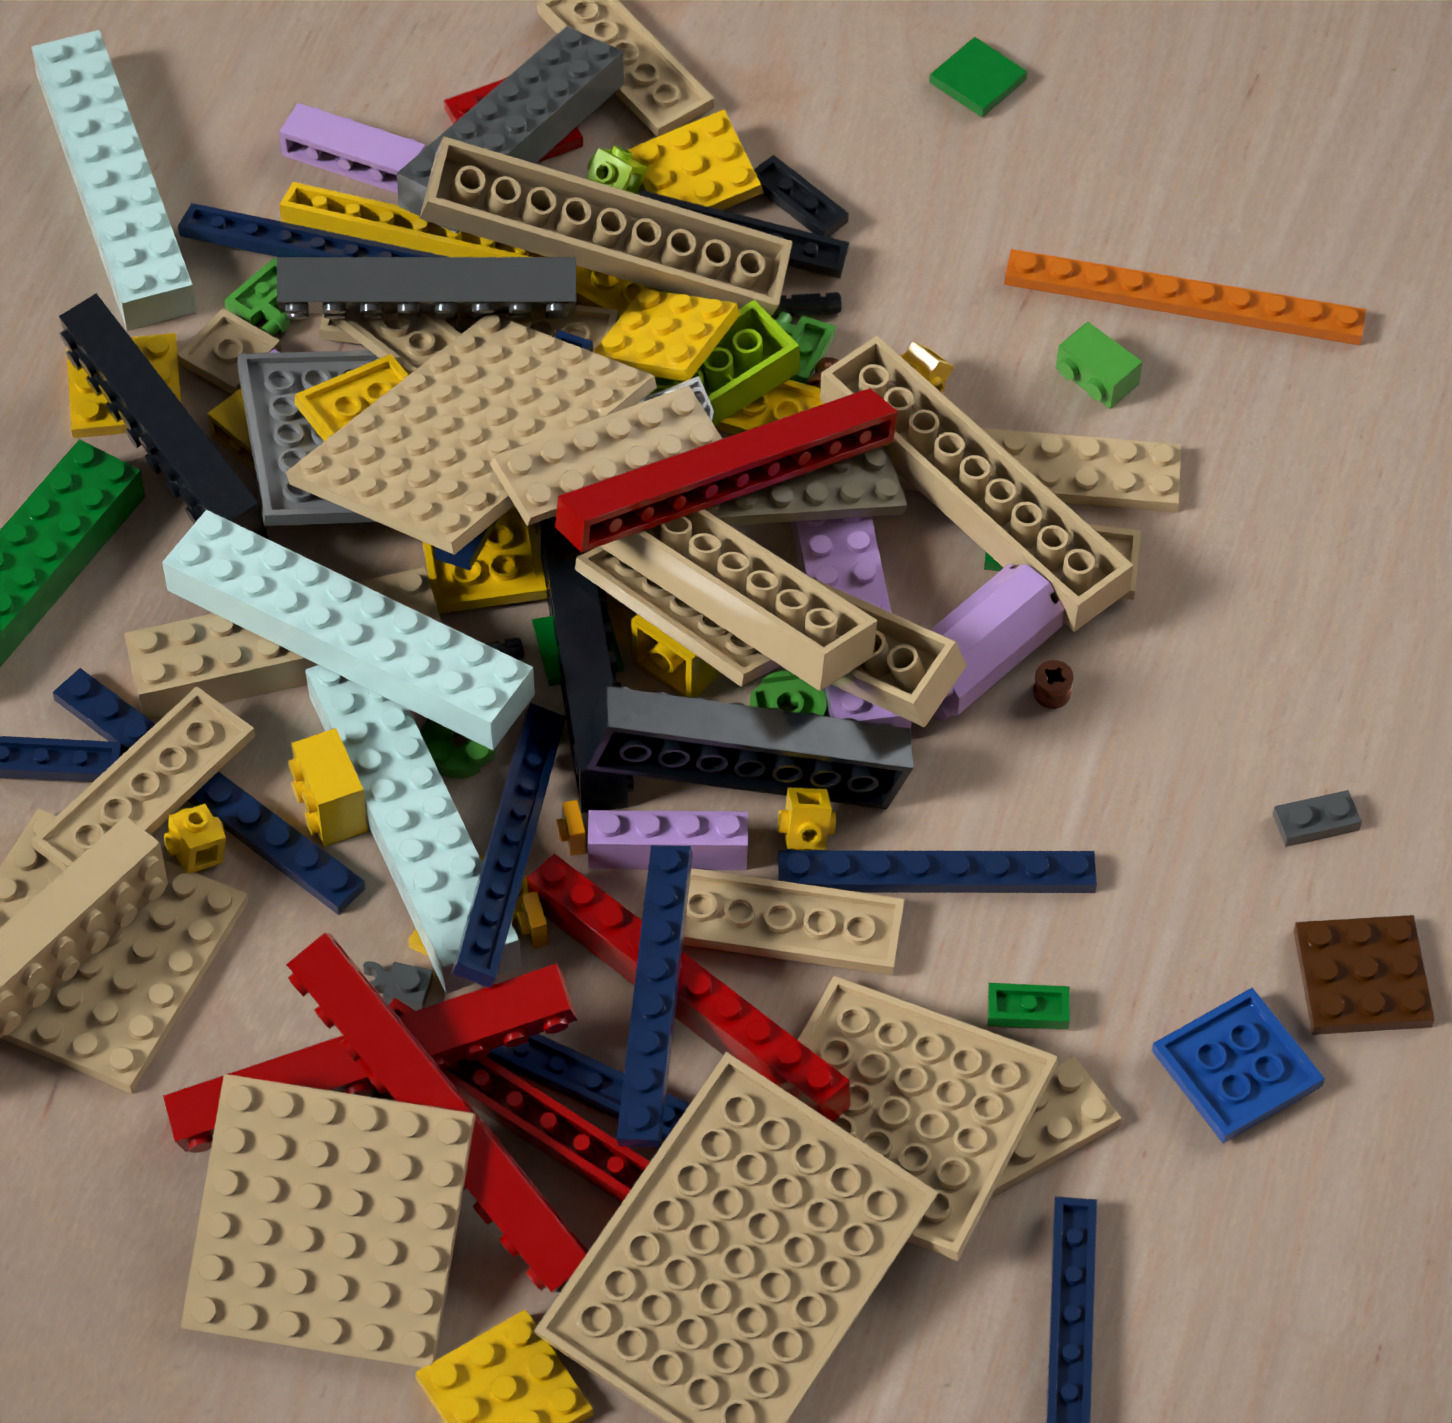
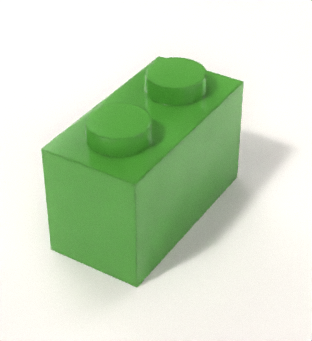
(1098, 365)

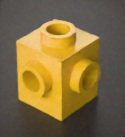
(928, 364)
(807, 819)
(195, 838)

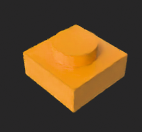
(571, 828)
(532, 920)

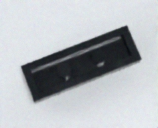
(800, 198)

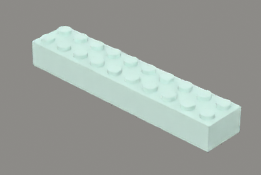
(114, 180)
(350, 629)
(409, 817)

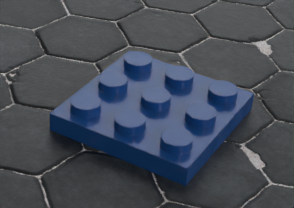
(1238, 1065)

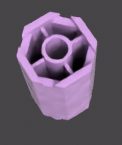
(998, 631)

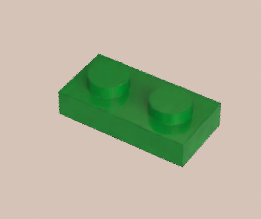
(1028, 1006)

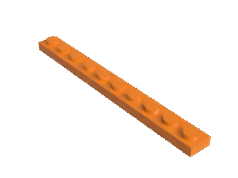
(1185, 297)

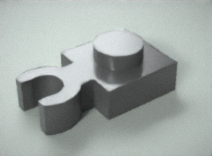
(404, 982)

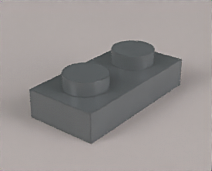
(1317, 818)

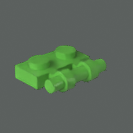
(258, 299)
(813, 340)

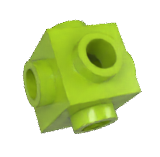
(616, 169)

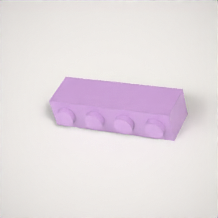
(346, 146)
(626, 837)

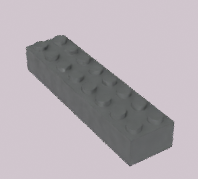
(529, 108)
(426, 286)

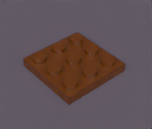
(1363, 975)

